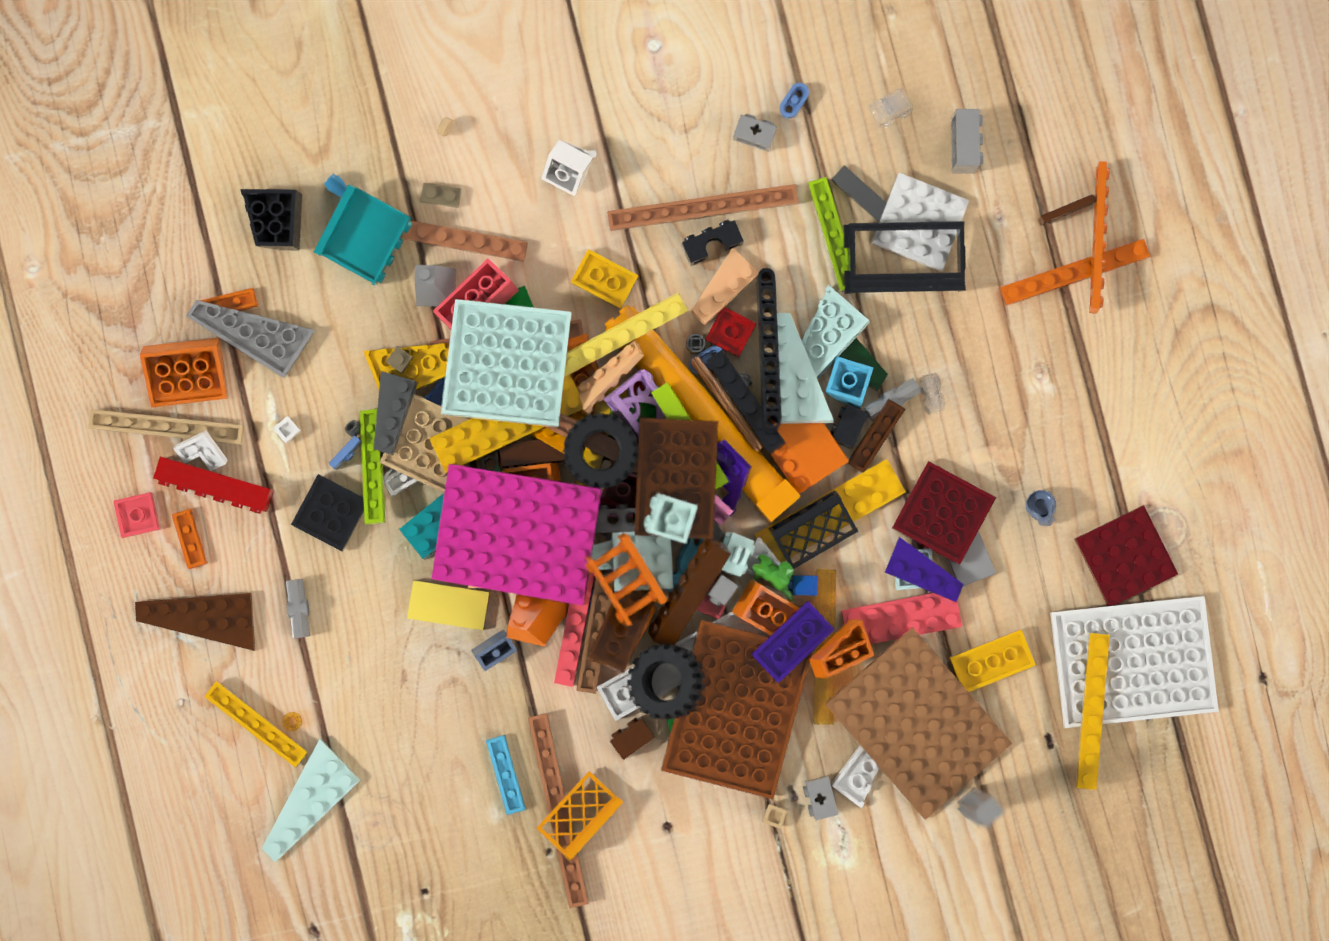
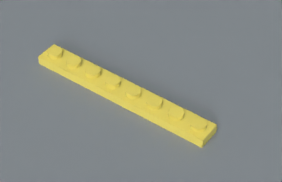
(624, 332)

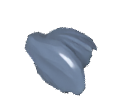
(1041, 506)

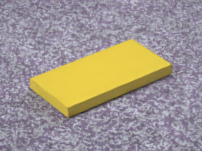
(448, 605)

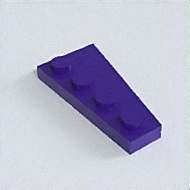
(917, 569)

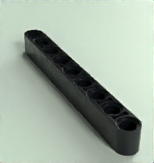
(766, 358)

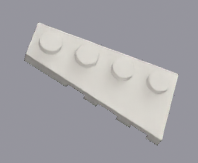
(856, 777)

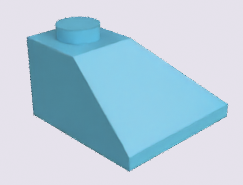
(849, 382)

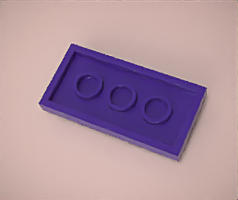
(792, 641)

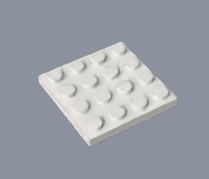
(920, 202)

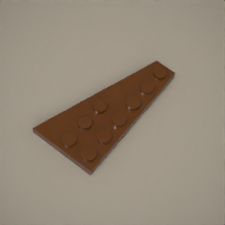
(215, 618)

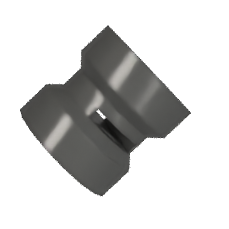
(695, 347)

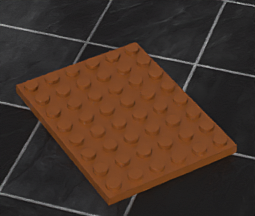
(743, 719)

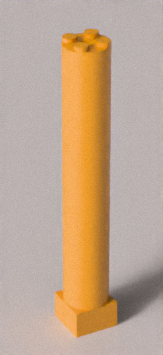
(764, 484)

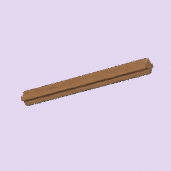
(727, 404)

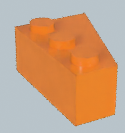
(842, 650)

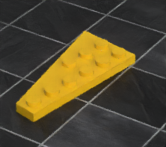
(425, 368)

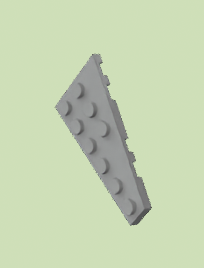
(261, 338)

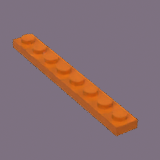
(1098, 244)
(1072, 272)

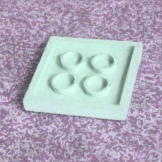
(656, 555)

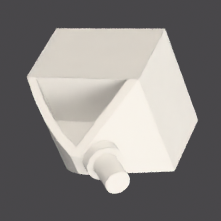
(567, 166)

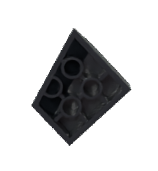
(274, 217)

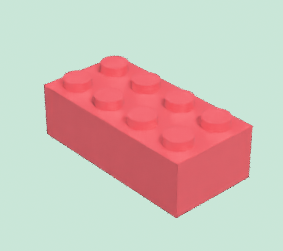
(484, 285)

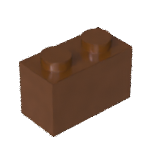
(631, 738)

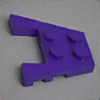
(736, 471)

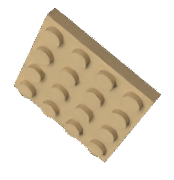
(414, 451)

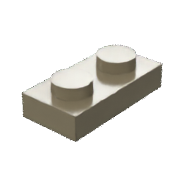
(440, 195)

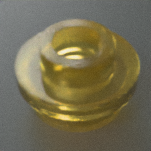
(286, 723)

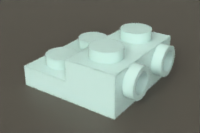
(670, 518)

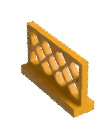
(594, 824)

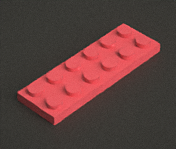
(894, 618)

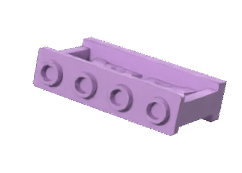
(621, 406)

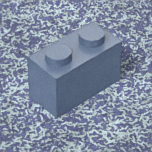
(494, 650)

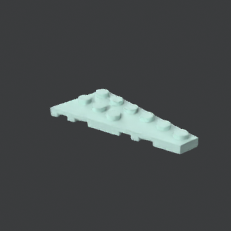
(800, 391)
(318, 789)

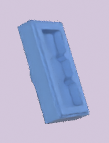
(345, 453)

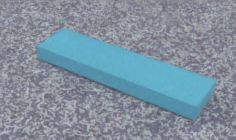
(505, 775)

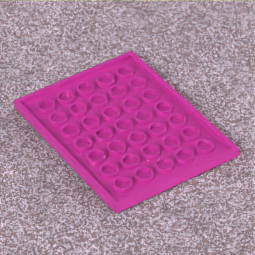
(516, 534)

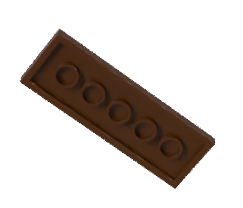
(616, 640)

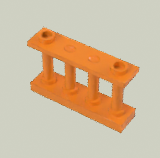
(635, 562)

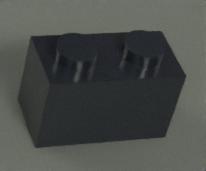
(849, 425)

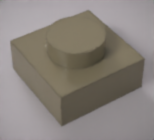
(400, 359)

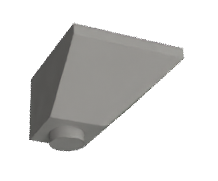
(433, 284)

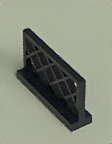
(808, 514)

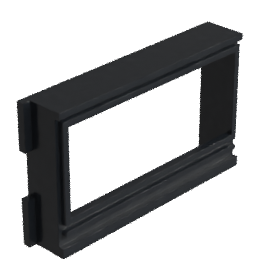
(906, 281)

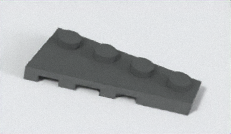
(393, 406)

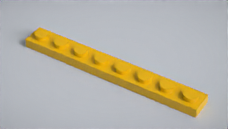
(1092, 711)

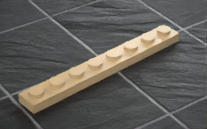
(164, 426)

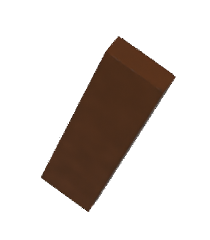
(876, 435)

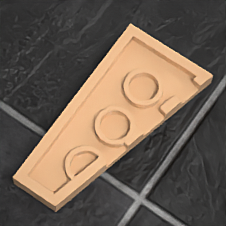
(726, 284)
(608, 375)

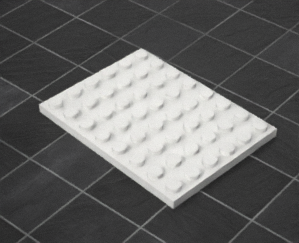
(1154, 665)

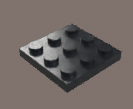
(329, 512)

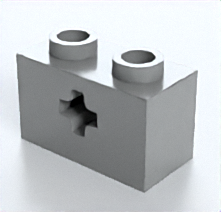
(762, 139)
(722, 591)
(828, 805)

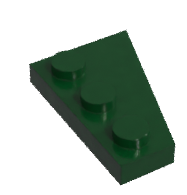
(858, 353)

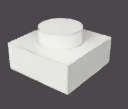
(286, 429)

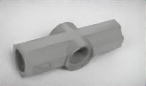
(899, 395)
(298, 608)

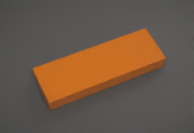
(238, 300)
(189, 539)

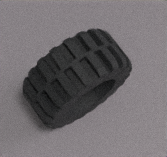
(574, 450)
(642, 681)

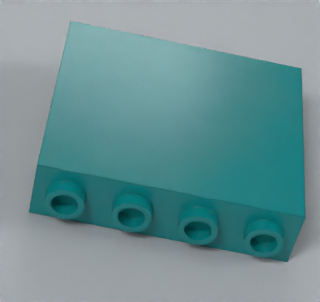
(363, 234)

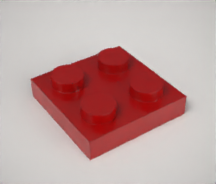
(730, 331)

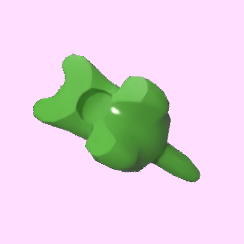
(775, 575)

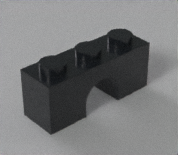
(726, 234)

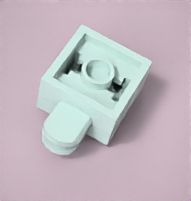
(740, 550)

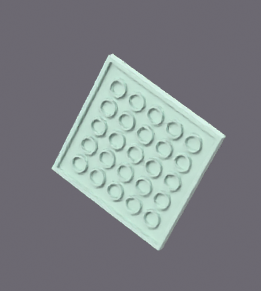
(506, 363)

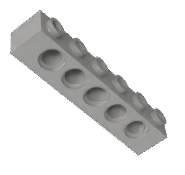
(980, 807)

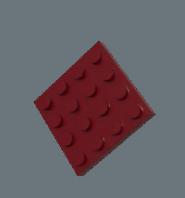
(944, 513)
(1126, 556)

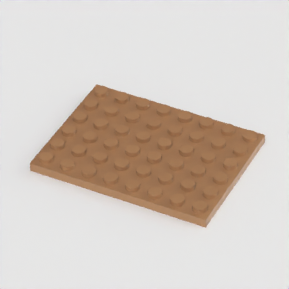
(918, 723)

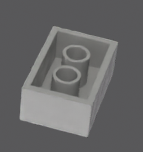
(966, 141)

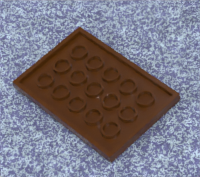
(680, 463)

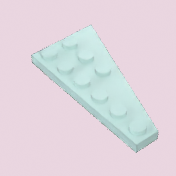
(831, 330)

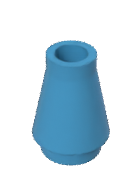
(335, 185)

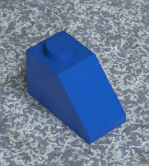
(803, 585)

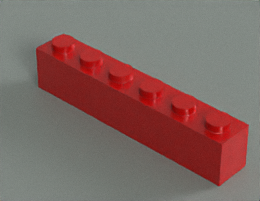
(213, 484)

